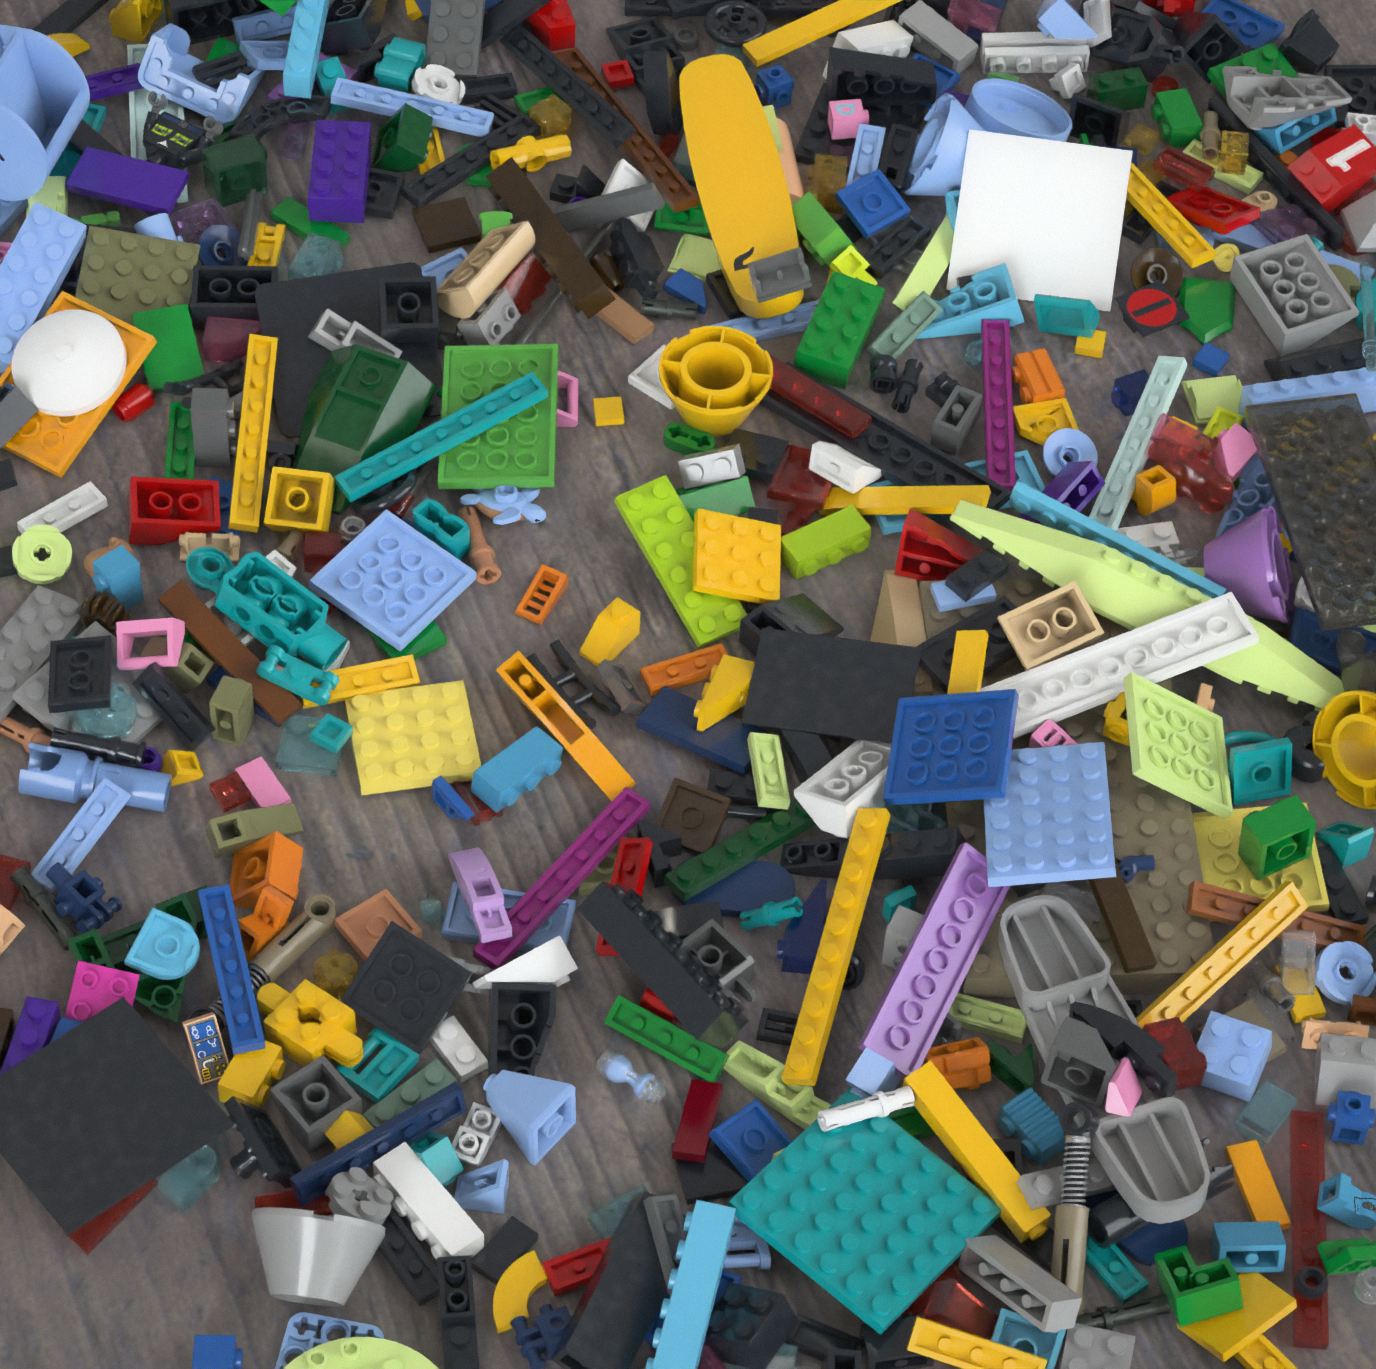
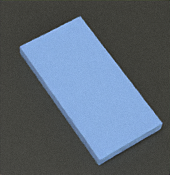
(460, 927)

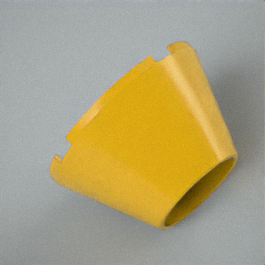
(715, 377)
(1347, 745)

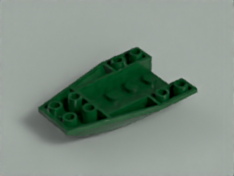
(357, 410)

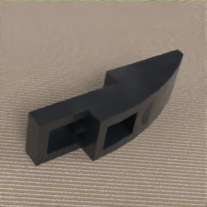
(1132, 1042)
(457, 1312)

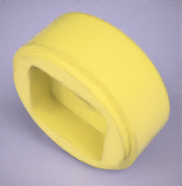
(1225, 255)

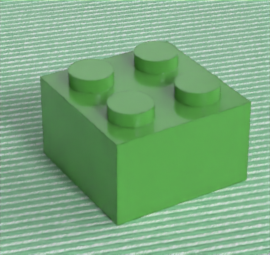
(819, 230)

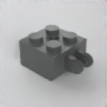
(723, 959)

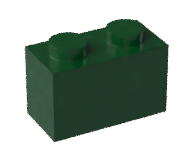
(1119, 88)

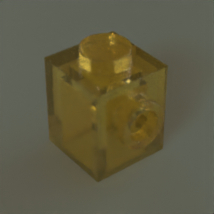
(1233, 152)

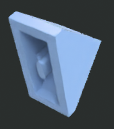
(484, 1188)

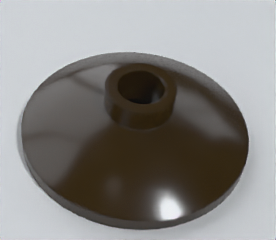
(1162, 264)

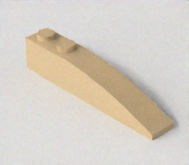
(901, 620)

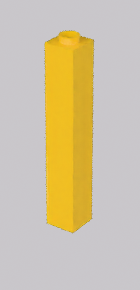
(975, 1151)

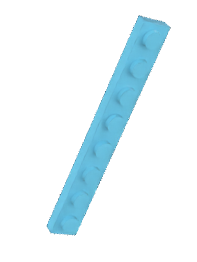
(1065, 519)

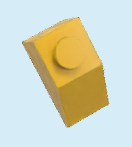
(611, 632)

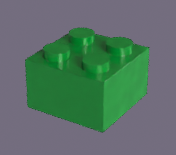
(1276, 837)

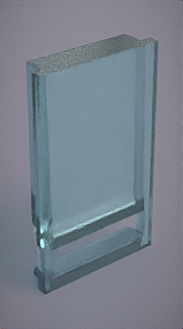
(1266, 1112)

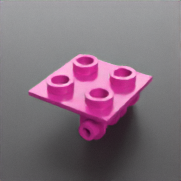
(97, 988)

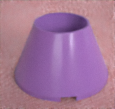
(1254, 566)

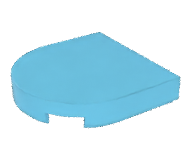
(164, 947)

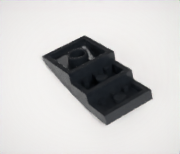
(643, 35)

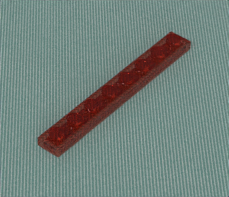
(1307, 1224)

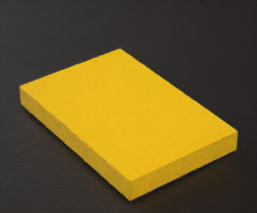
(1230, 1332)

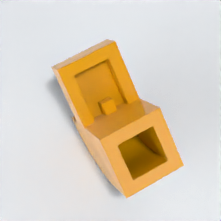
(1154, 490)

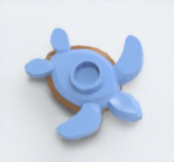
(506, 504)

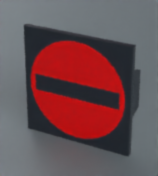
(1150, 309)

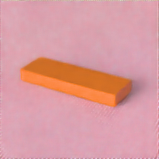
(682, 669)

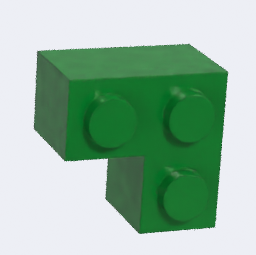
(1199, 1290)

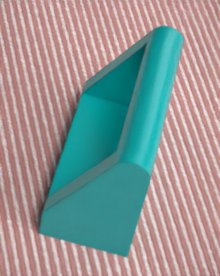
(1066, 315)

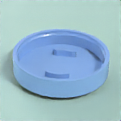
(1017, 110)

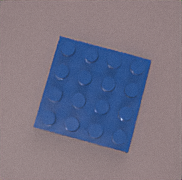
(951, 747)

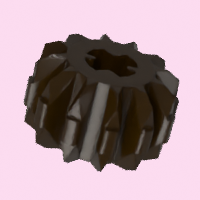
(104, 610)

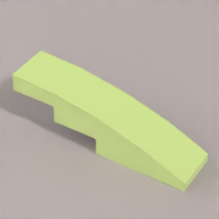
(763, 1078)

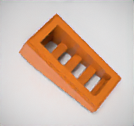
(544, 574)

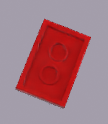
(1214, 209)

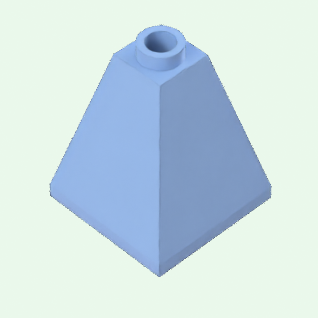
(532, 1110)

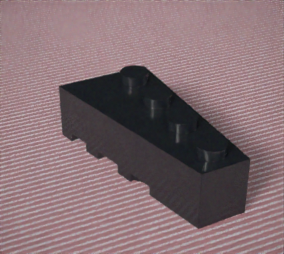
(879, 79)

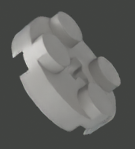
(374, 1199)

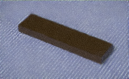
(1123, 923)

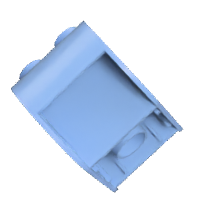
(39, 108)

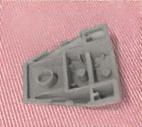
(1277, 99)

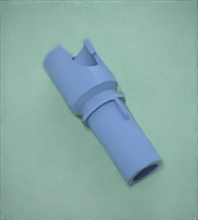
(71, 776)

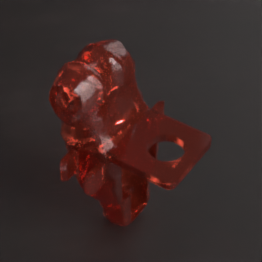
(1194, 473)

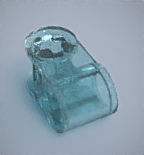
(190, 1178)

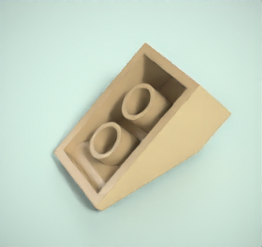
(1051, 626)

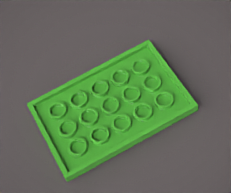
(517, 449)

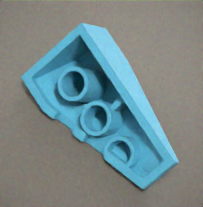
(986, 297)

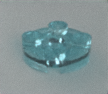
(112, 725)

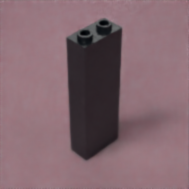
(618, 1299)

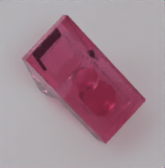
(973, 13)

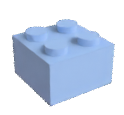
(1233, 1055)

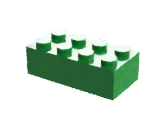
(839, 329)

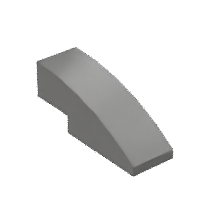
(336, 333)

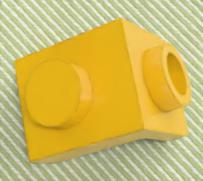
(1115, 724)

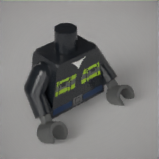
(174, 140)

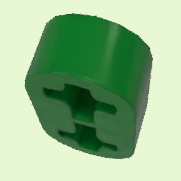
(689, 439)

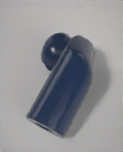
(1131, 865)

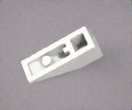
(542, 965)

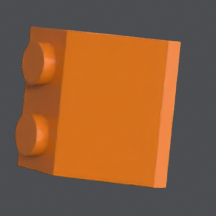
(265, 863)

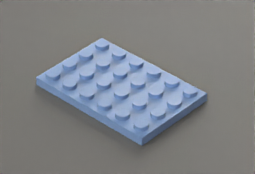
(1051, 818)

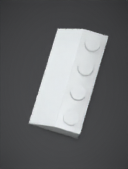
(844, 785)

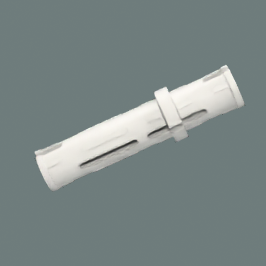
(879, 1105)

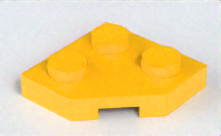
(1042, 419)

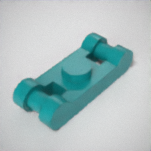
(297, 676)

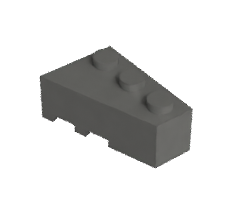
(213, 427)

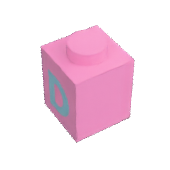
(845, 118)

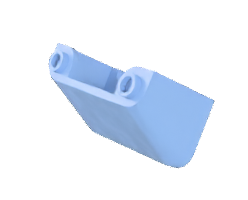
(169, 72)

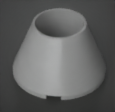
(313, 1255)

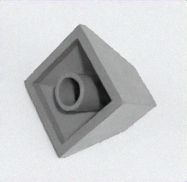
(1361, 222)

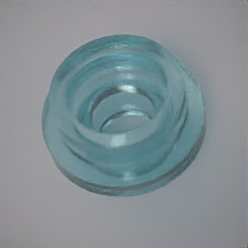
(432, 909)

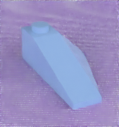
(1063, 21)

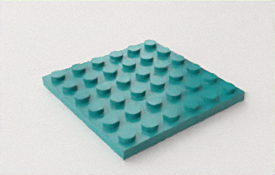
(865, 1213)

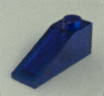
(804, 934)

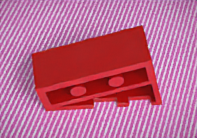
(554, 25)
(931, 550)

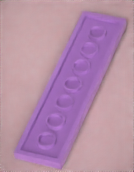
(934, 963)

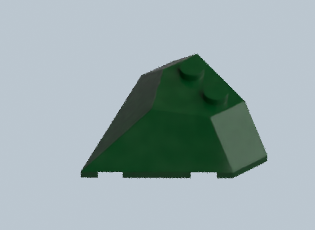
(110, 951)

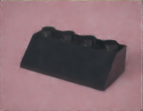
(1317, 361)

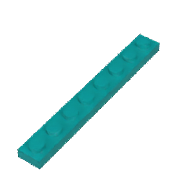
(441, 436)

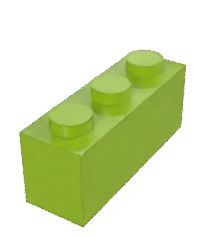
(825, 542)

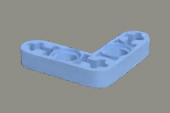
(299, 1343)

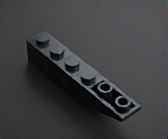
(901, 856)

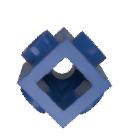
(774, 86)
(1350, 1117)

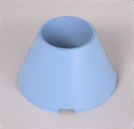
(940, 149)

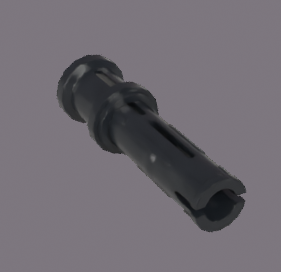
(112, 749)

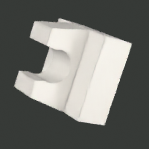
(1068, 81)

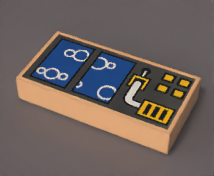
(206, 1047)

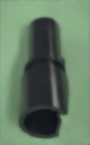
(1115, 1219)

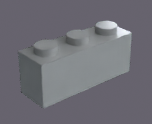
(938, 37)

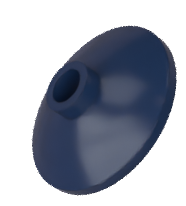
(221, 239)

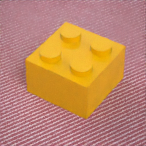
(299, 500)

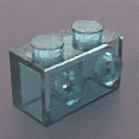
(316, 257)

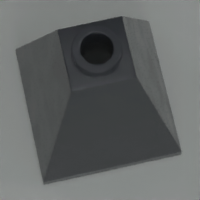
(1206, 41)

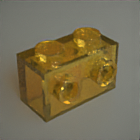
(828, 178)

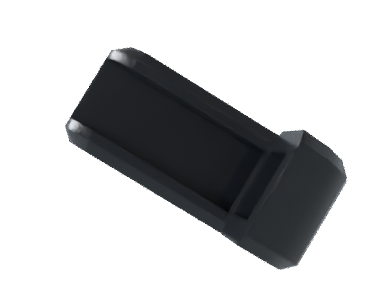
(1305, 763)

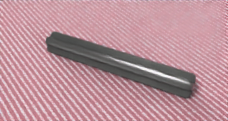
(250, 224)

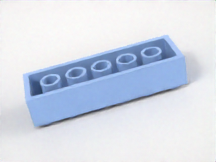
(35, 272)

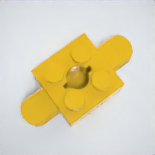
(294, 1024)

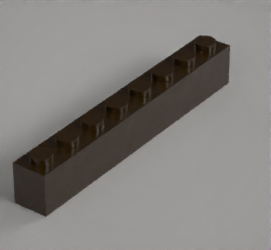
(551, 239)

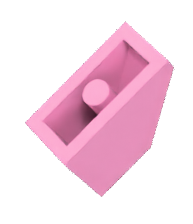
(1234, 451)

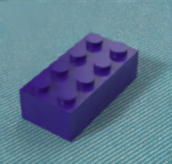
(339, 171)

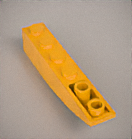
(564, 725)

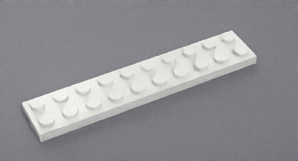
(1150, 651)

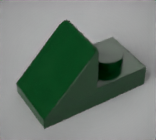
(1013, 1072)

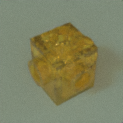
(552, 116)
(335, 972)

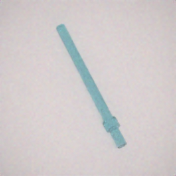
(1369, 344)

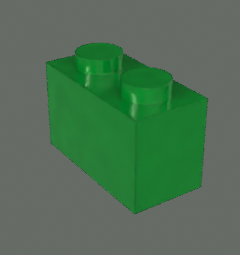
(1176, 117)

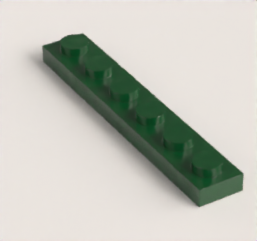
(738, 850)

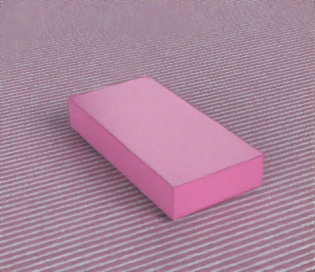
(262, 784)

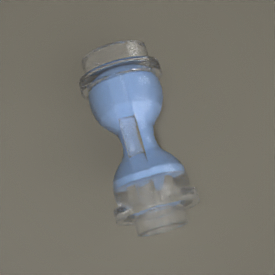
(619, 1069)

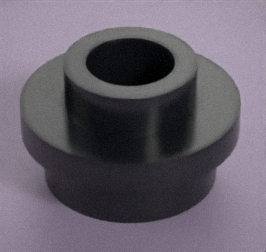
(1314, 1275)

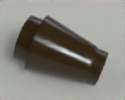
(607, 271)

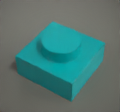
(331, 733)
(905, 897)

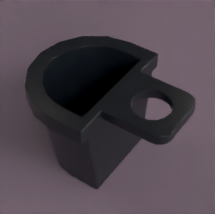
(1309, 44)

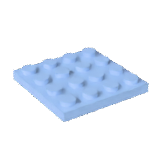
(392, 580)

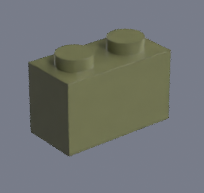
(232, 710)

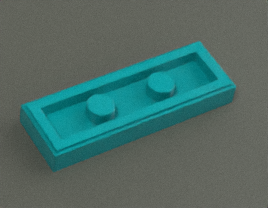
(1115, 1271)

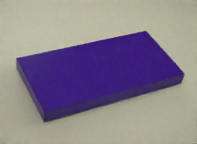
(127, 181)

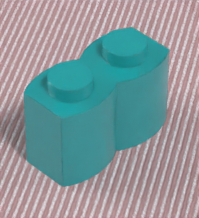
(399, 64)
(442, 528)

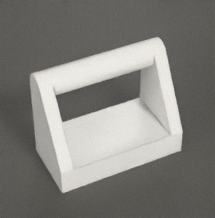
(842, 467)

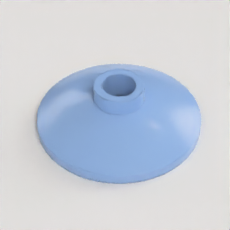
(1068, 443)

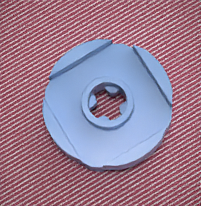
(1329, 977)

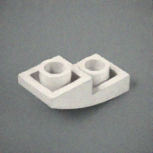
(476, 1134)

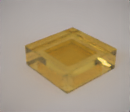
(1142, 138)

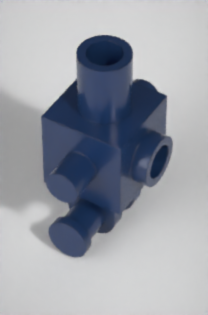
(82, 898)
(543, 1336)

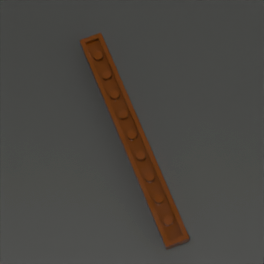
(639, 145)

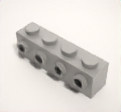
(1020, 1283)

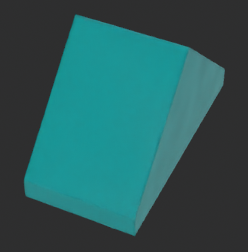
(1347, 840)

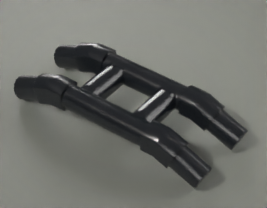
(216, 378)
(571, 673)

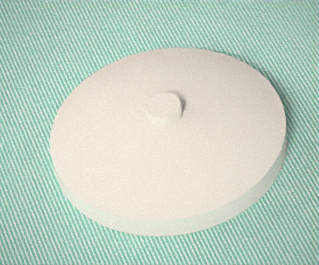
(69, 362)

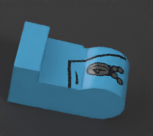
(1348, 1202)

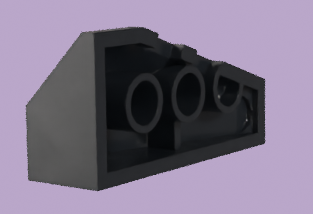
(519, 1025)

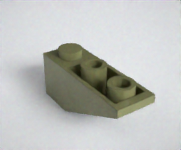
(242, 828)

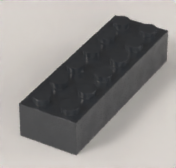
(663, 964)

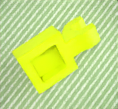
(852, 265)

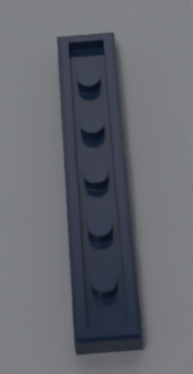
(366, 1149)

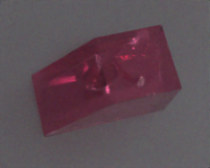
(227, 338)

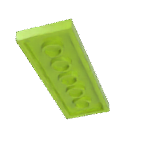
(667, 541)

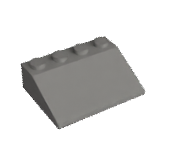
(1292, 293)

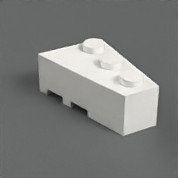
(879, 38)

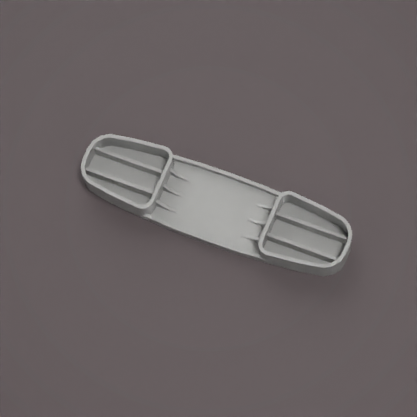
(1156, 1150)

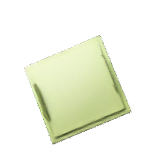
(695, 256)
(1209, 393)

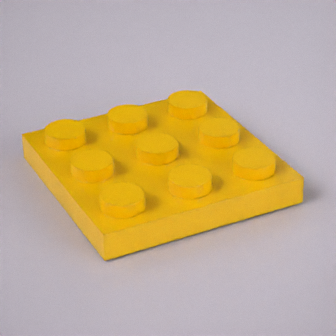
(736, 557)

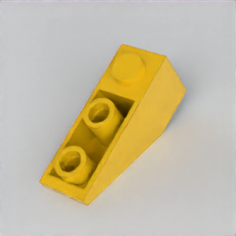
(726, 691)

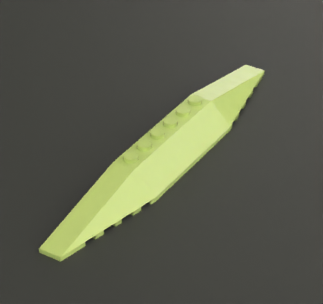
(1139, 595)

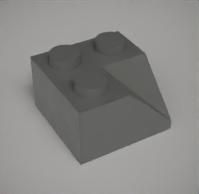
(1079, 1063)
(314, 1101)

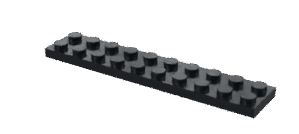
(895, 451)

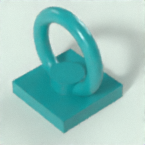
(1259, 768)

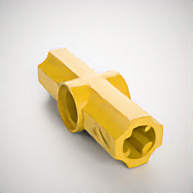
(533, 153)

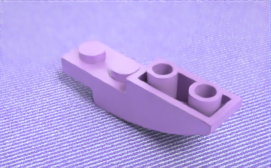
(481, 893)

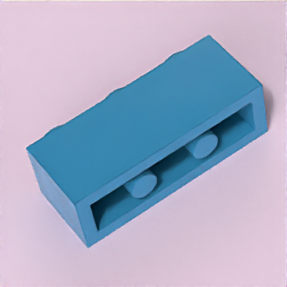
(1287, 135)
(517, 769)

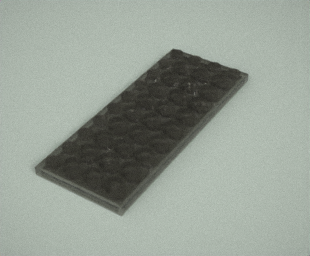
(1325, 489)

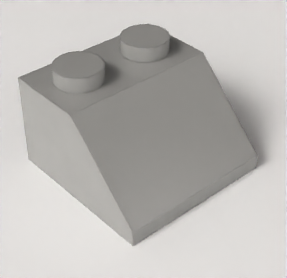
(1345, 1066)

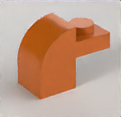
(265, 922)

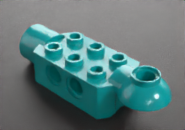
(268, 604)

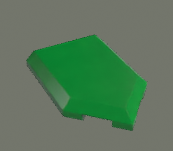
(1209, 307)

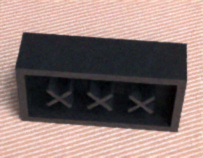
(208, 18)

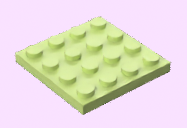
(1177, 745)

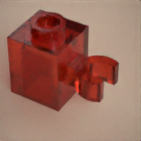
(320, 549)

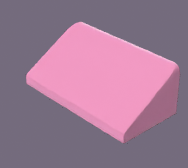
(1123, 1090)

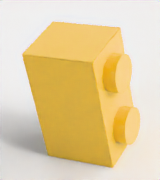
(252, 1074)

